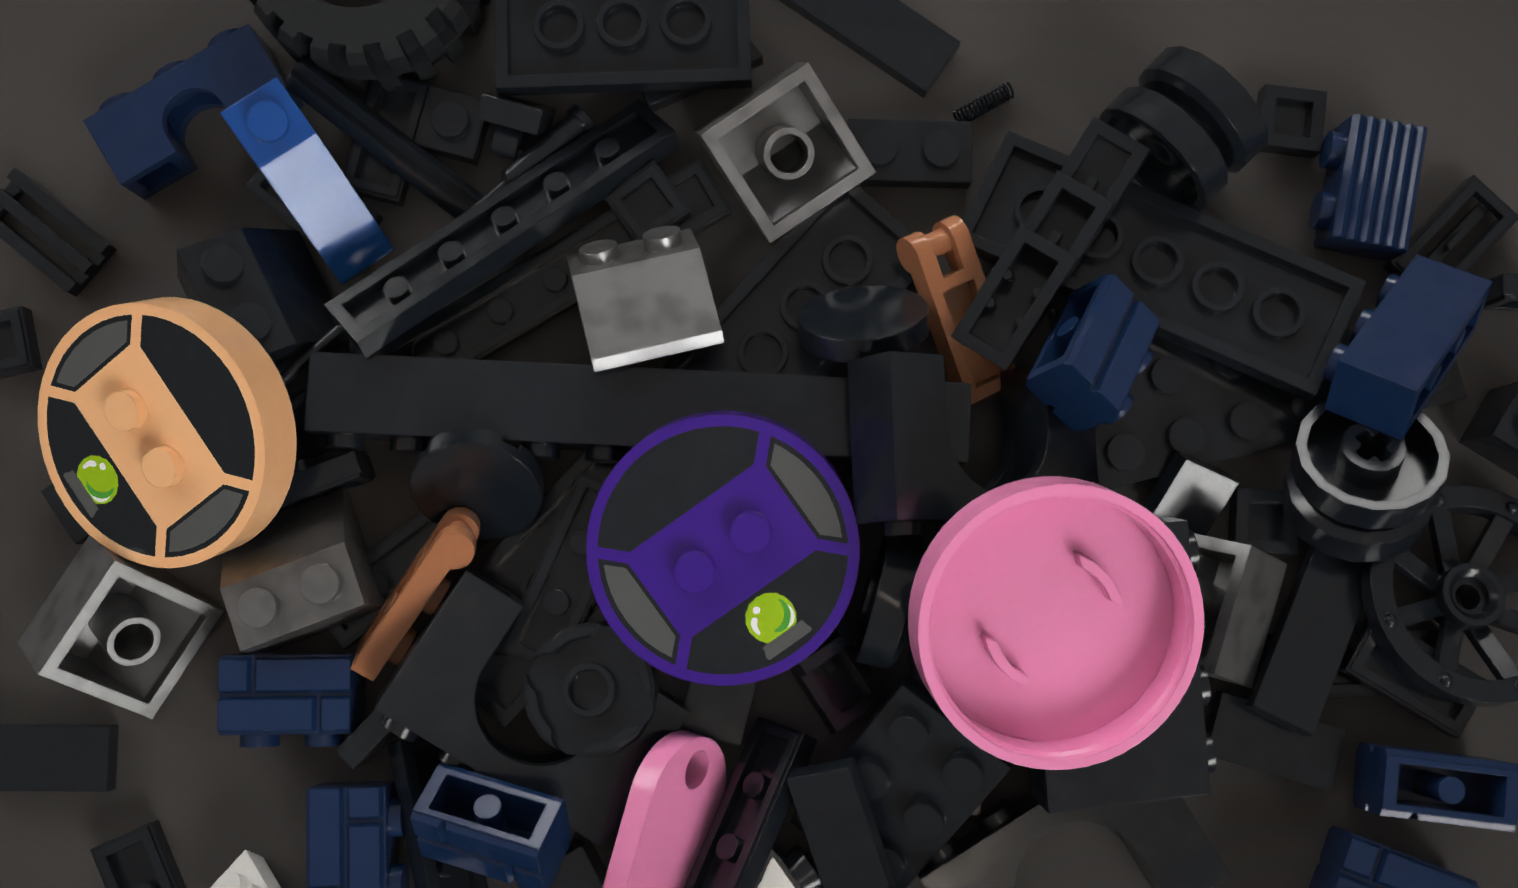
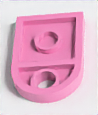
(668, 813)

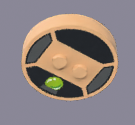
(166, 431)

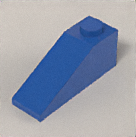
(307, 180)

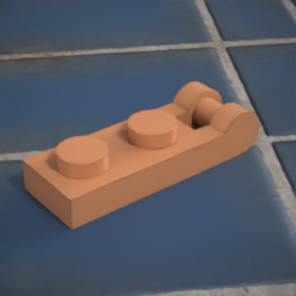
(950, 298)
(419, 589)

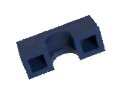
(146, 128)

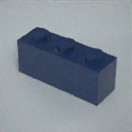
(1404, 345)

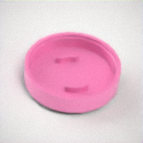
(1055, 622)

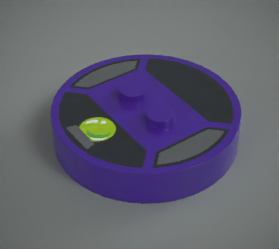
(723, 548)

